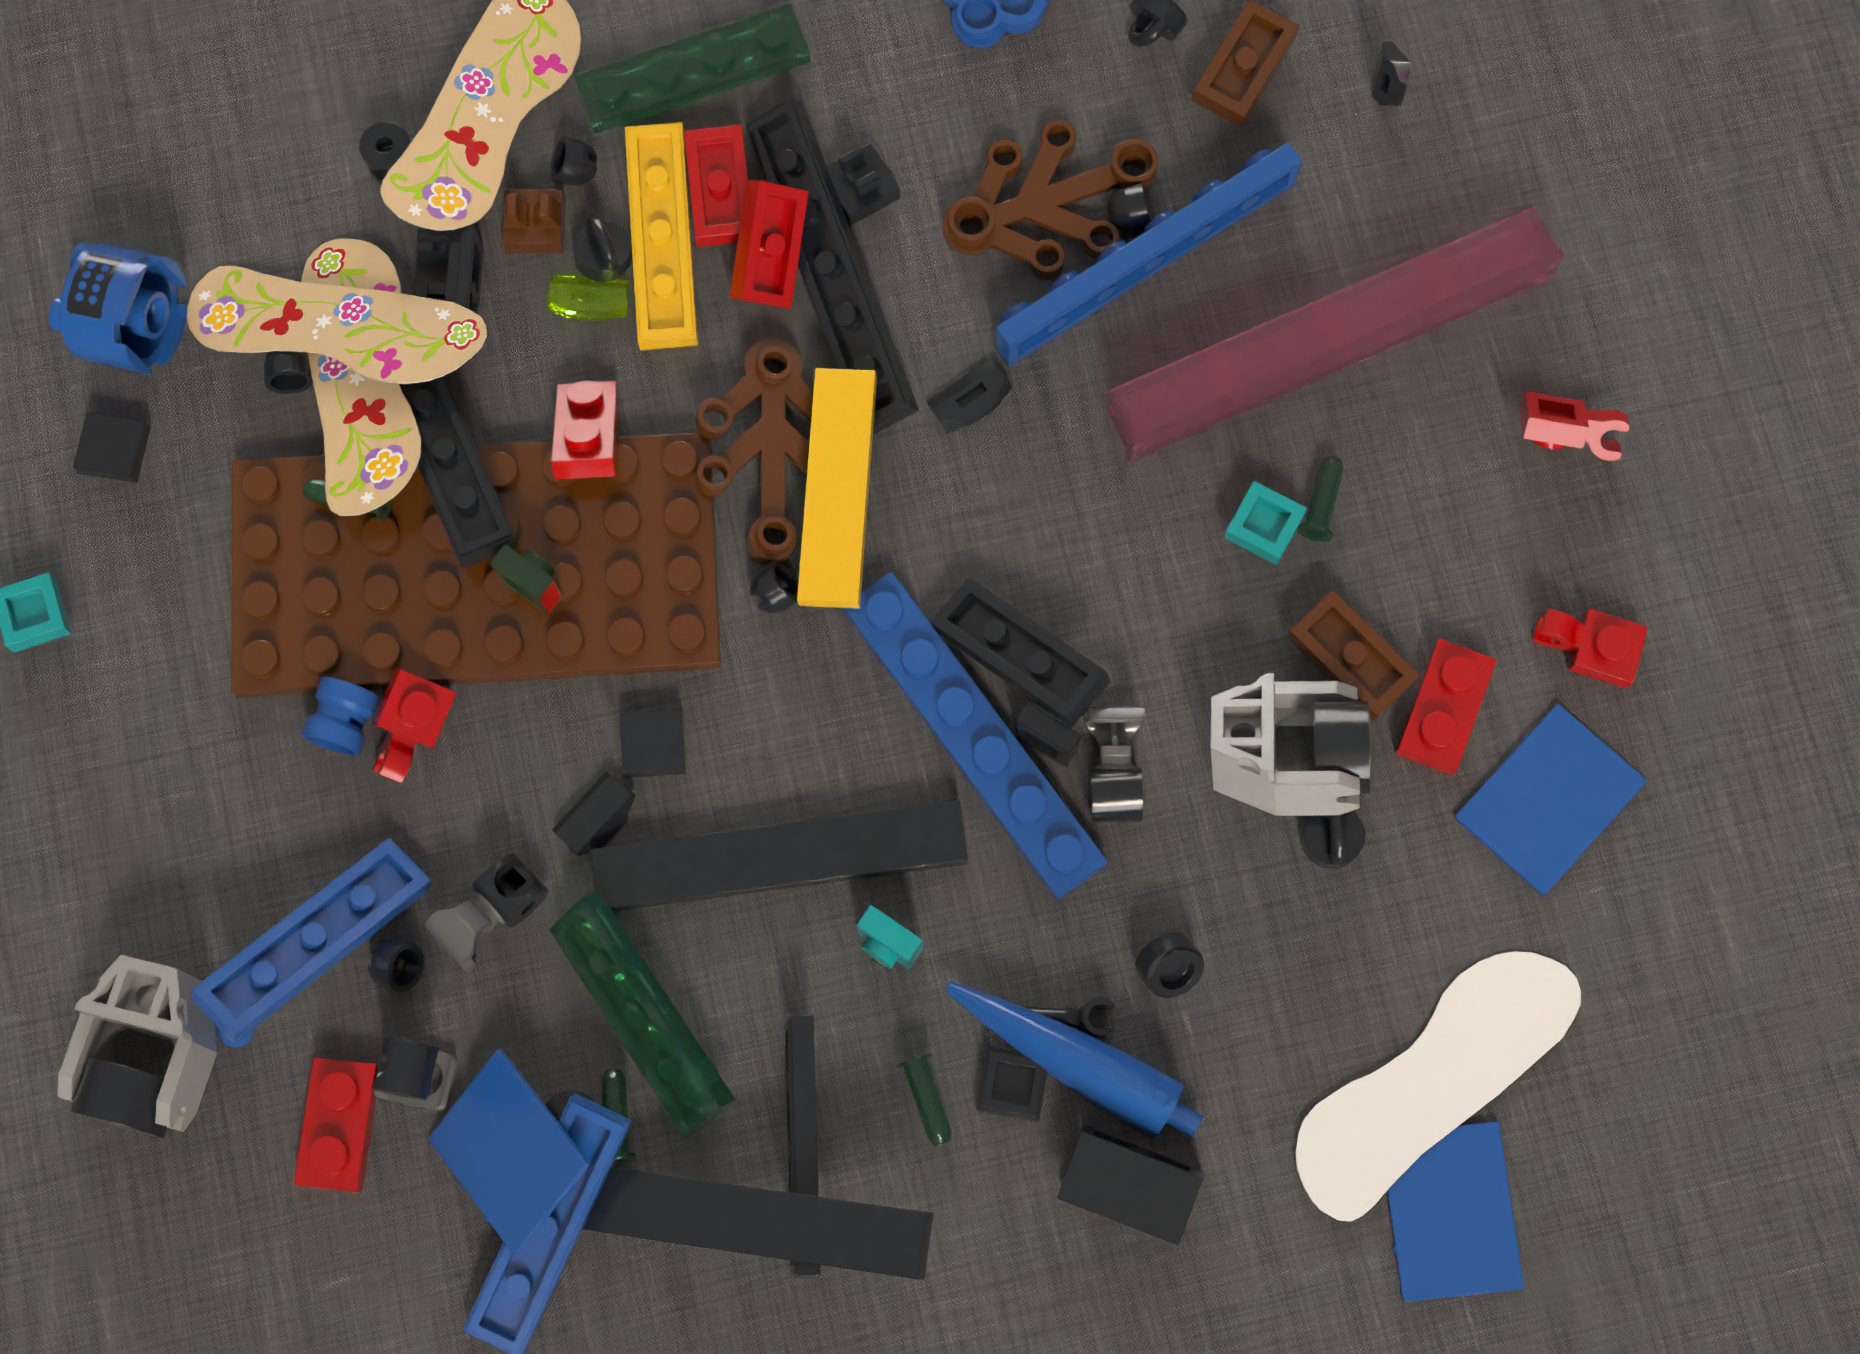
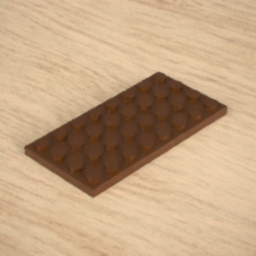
(377, 596)

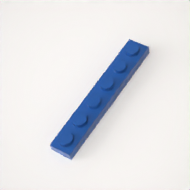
(1164, 242)
(975, 737)

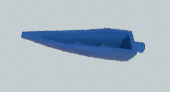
(1086, 1065)

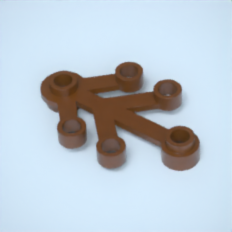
(1042, 202)
(769, 436)

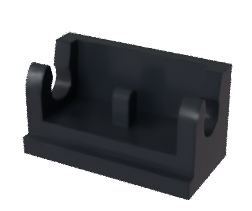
(450, 266)
(1130, 1184)

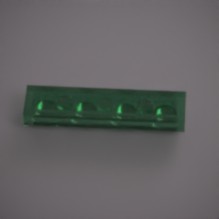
(692, 68)
(641, 1014)

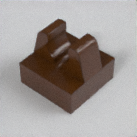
(533, 221)

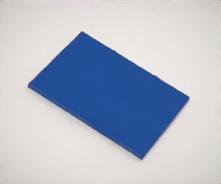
(1550, 799)
(508, 1152)
(1456, 1219)

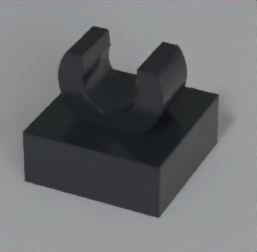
(862, 183)

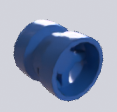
(340, 716)

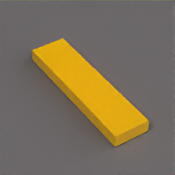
(661, 236)
(837, 488)

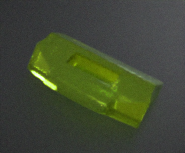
(588, 299)

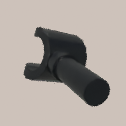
(1079, 1016)

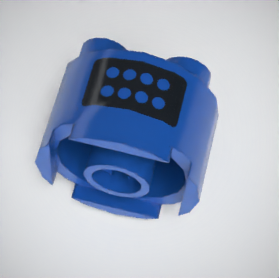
(120, 307)

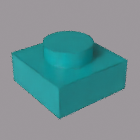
(1265, 523)
(32, 613)
(888, 940)

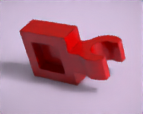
(1566, 422)
(1600, 644)
(411, 713)

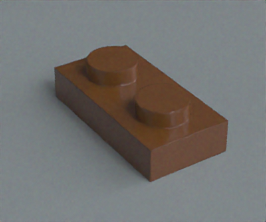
(1245, 63)
(1353, 653)

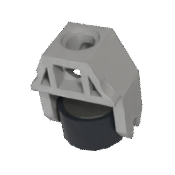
(1245, 746)
(150, 1002)

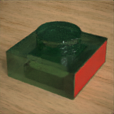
(528, 577)

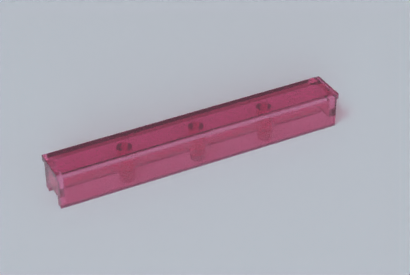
(1333, 333)

